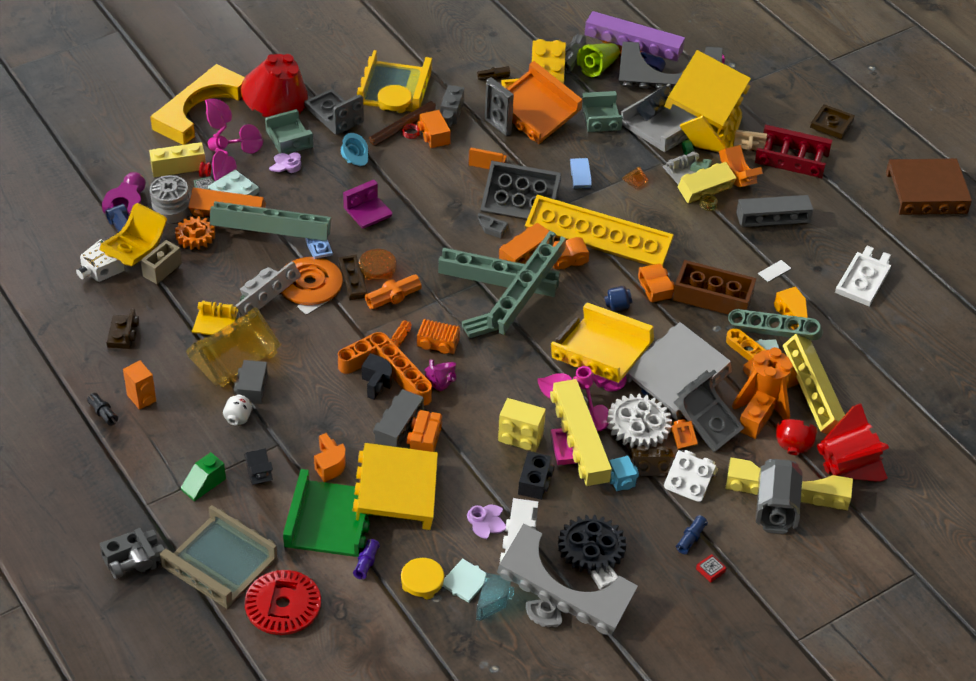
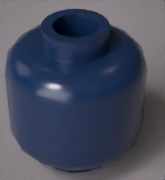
(618, 298)

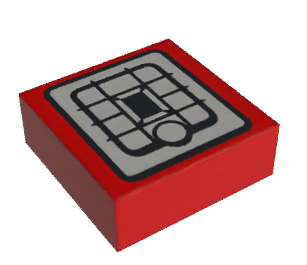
(711, 568)

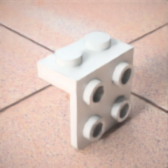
(690, 475)

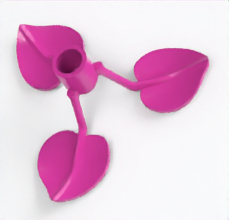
(251, 140)
(585, 379)

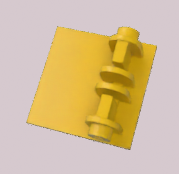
(213, 318)

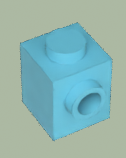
(623, 473)

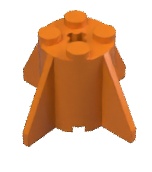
(770, 374)

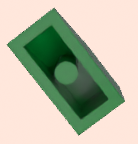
(204, 476)

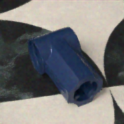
(117, 216)

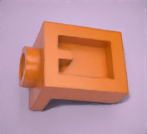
(684, 434)

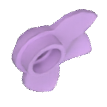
(286, 162)
(486, 521)

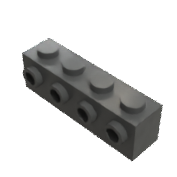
(774, 210)

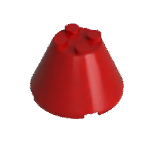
(275, 86)

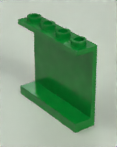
(324, 518)

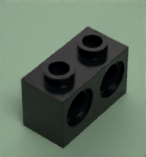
(535, 475)

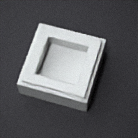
(604, 579)

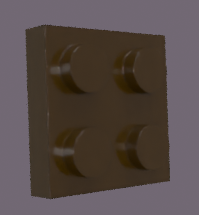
(832, 121)

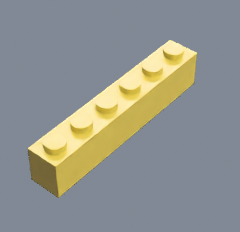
(814, 383)
(581, 432)

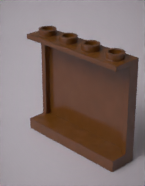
(929, 186)

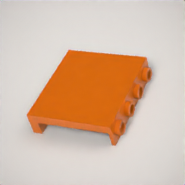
(542, 103)

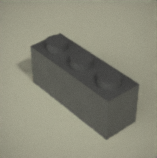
(398, 419)

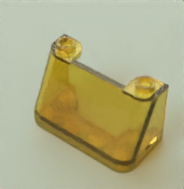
(226, 350)

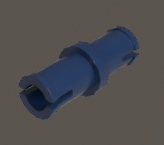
(691, 534)

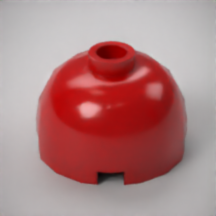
(795, 436)

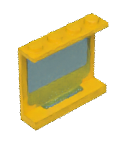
(383, 74)

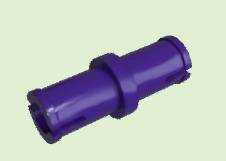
(366, 559)

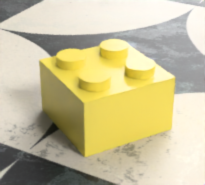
(521, 424)

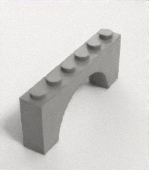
(598, 608)

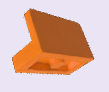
(483, 158)

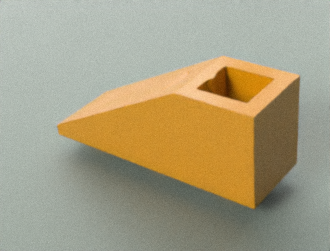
(791, 303)

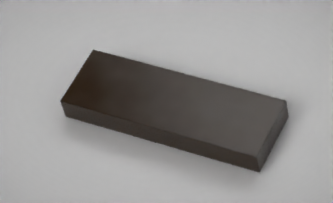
(352, 277)

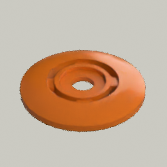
(319, 291)

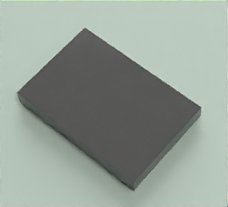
(499, 106)

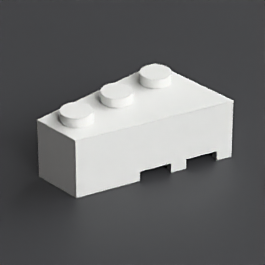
(522, 512)

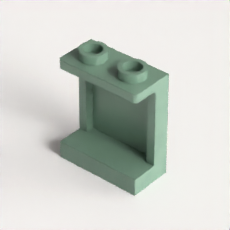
(601, 111)
(288, 132)

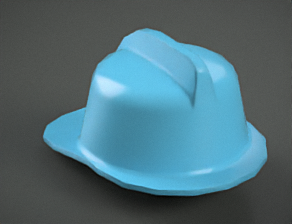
(354, 149)

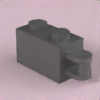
(452, 104)

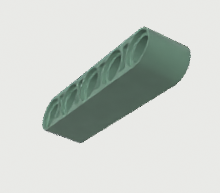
(768, 319)

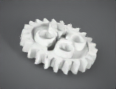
(639, 421)

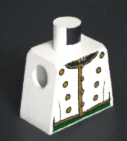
(98, 264)

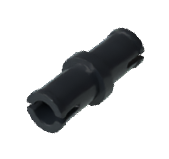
(102, 409)

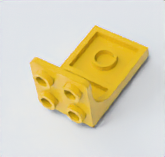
(550, 57)
(137, 237)

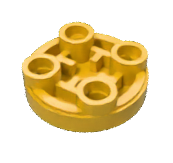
(394, 98)
(422, 577)

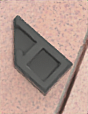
(492, 225)

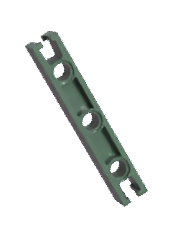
(270, 220)
(490, 270)
(526, 282)

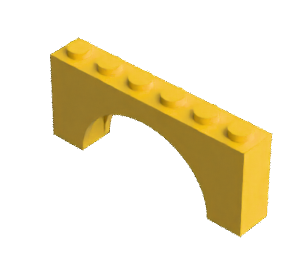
(215, 83)

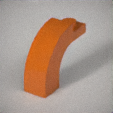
(734, 158)

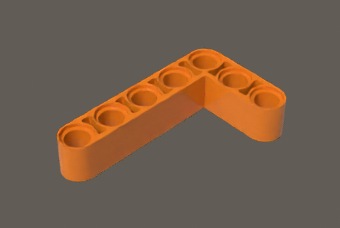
(403, 370)

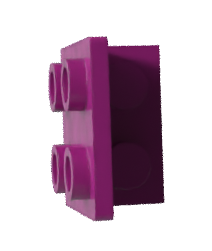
(365, 205)

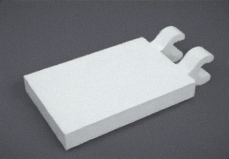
(864, 277)

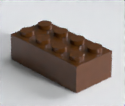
(713, 288)

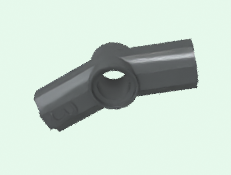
(571, 51)

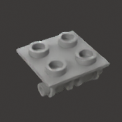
(680, 166)

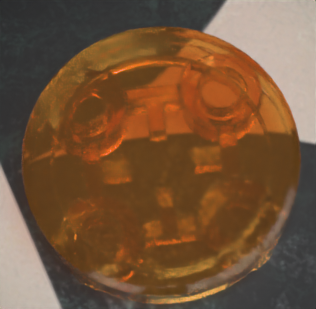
(377, 264)

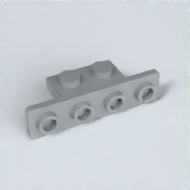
(266, 287)

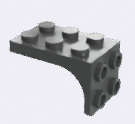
(335, 111)
(707, 411)

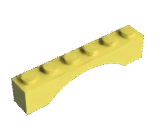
(828, 492)

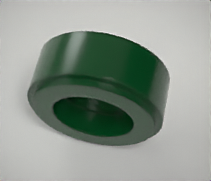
(687, 147)

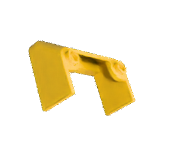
(705, 135)

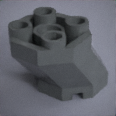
(779, 496)

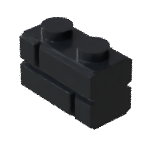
(654, 103)

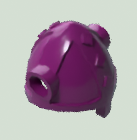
(440, 374)

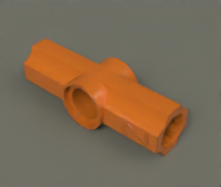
(393, 291)

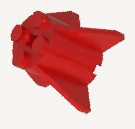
(852, 448)

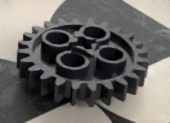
(592, 544)

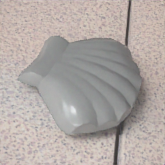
(544, 613)

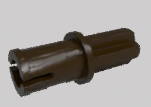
(494, 73)

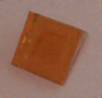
(635, 178)

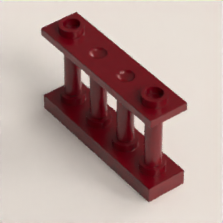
(798, 141)

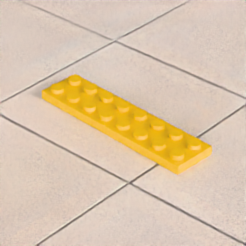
(601, 231)

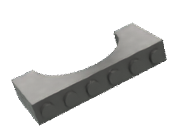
(637, 72)

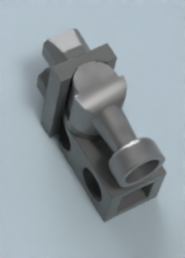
(133, 546)

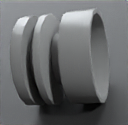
(170, 198)

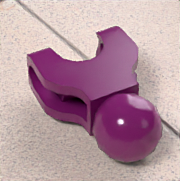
(127, 193)

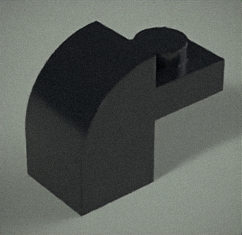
(378, 374)
(258, 466)

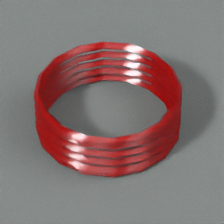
(410, 126)

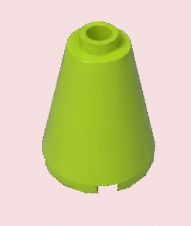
(597, 58)

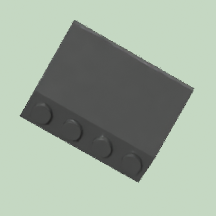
(513, 189)

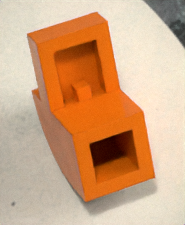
(331, 460)

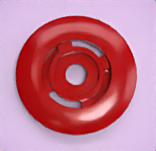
(276, 620)

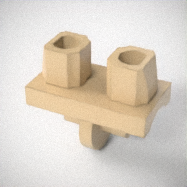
(750, 140)

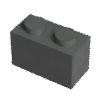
(252, 380)

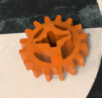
(194, 233)

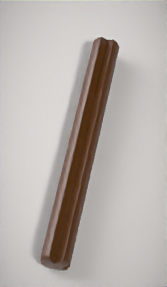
(399, 124)

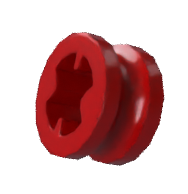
(205, 169)

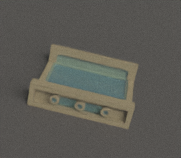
(221, 558)

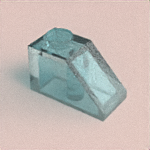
(493, 596)

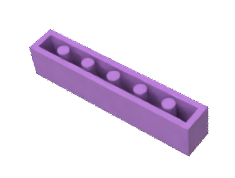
(650, 39)

